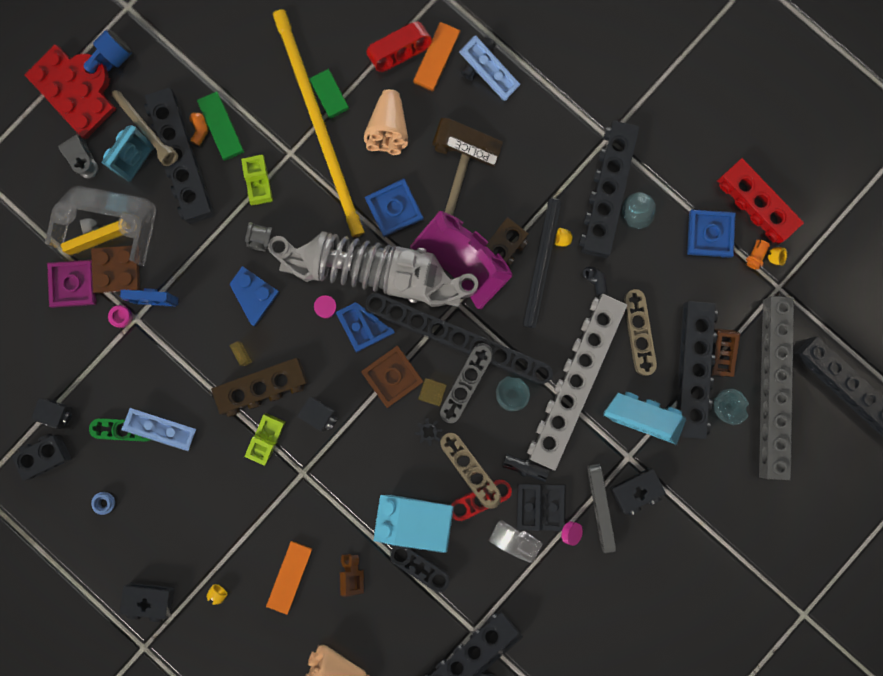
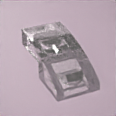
(517, 544)

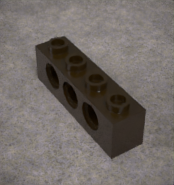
(225, 393)

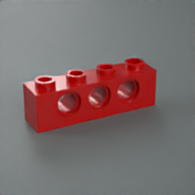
(771, 203)

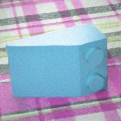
(128, 152)
(413, 523)

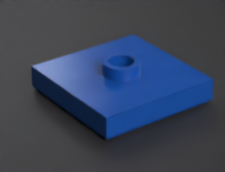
(394, 208)
(711, 233)
(149, 297)

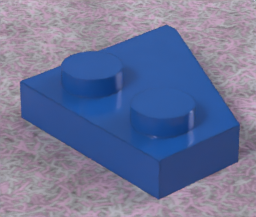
(253, 294)
(362, 327)

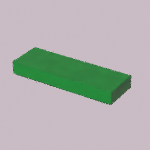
(220, 126)

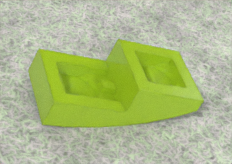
(257, 180)
(265, 439)

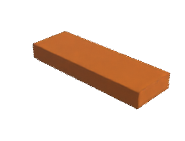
(436, 56)
(289, 577)

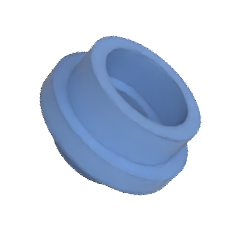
(96, 503)

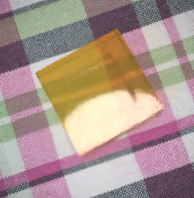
(240, 353)
(432, 392)

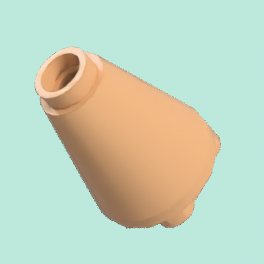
(387, 125)
(330, 663)

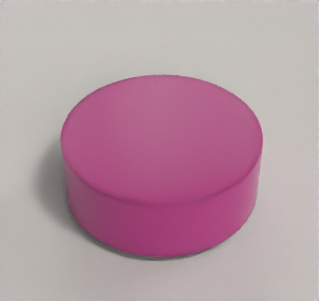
(325, 306)
(120, 316)
(572, 533)

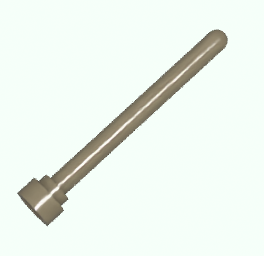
(166, 154)
(457, 184)

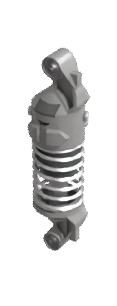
(394, 269)

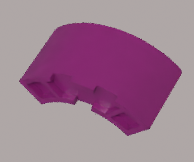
(464, 253)

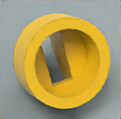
(563, 237)
(778, 256)
(216, 594)

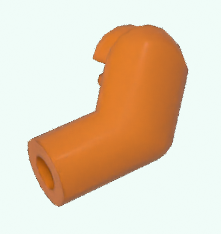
(200, 126)

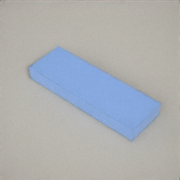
(489, 67)
(158, 429)

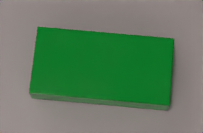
(329, 93)

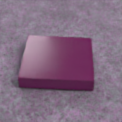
(70, 284)

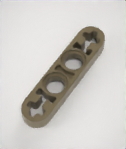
(644, 331)
(468, 471)

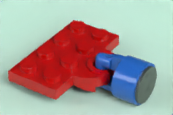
(78, 83)

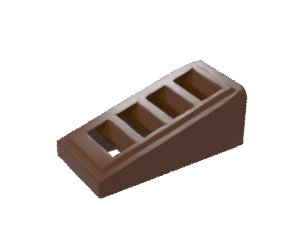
(732, 353)

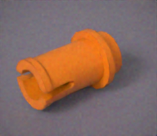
(759, 251)

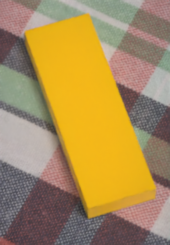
(91, 239)

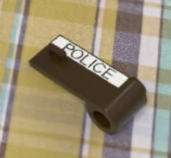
(466, 140)

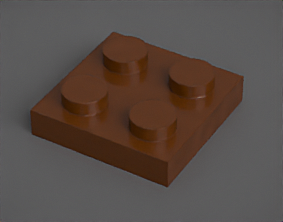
(113, 270)
(392, 376)

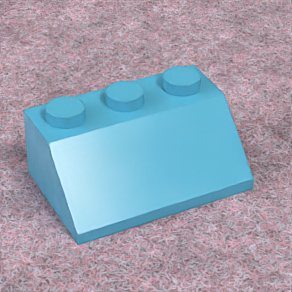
(646, 417)

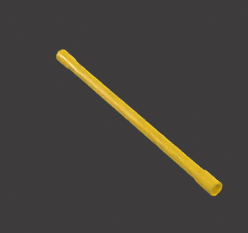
(351, 216)

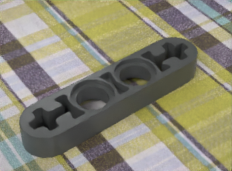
(464, 382)
(601, 508)

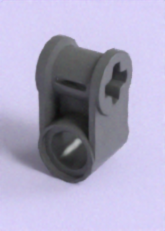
(79, 156)
(257, 237)

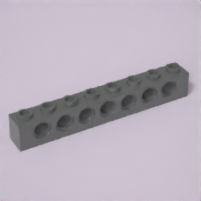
(776, 388)

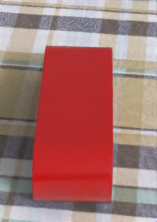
(399, 46)
(472, 508)

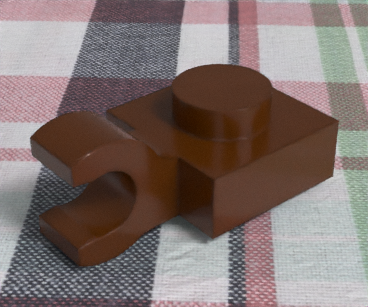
(352, 579)

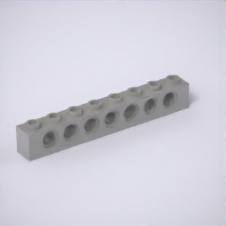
(613, 311)

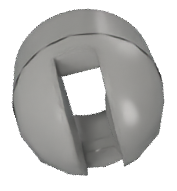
(86, 225)

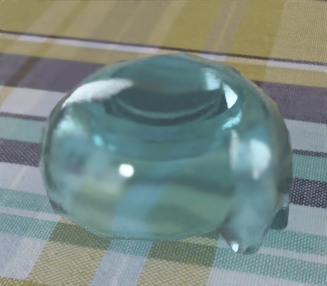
(639, 210)
(512, 394)
(731, 406)

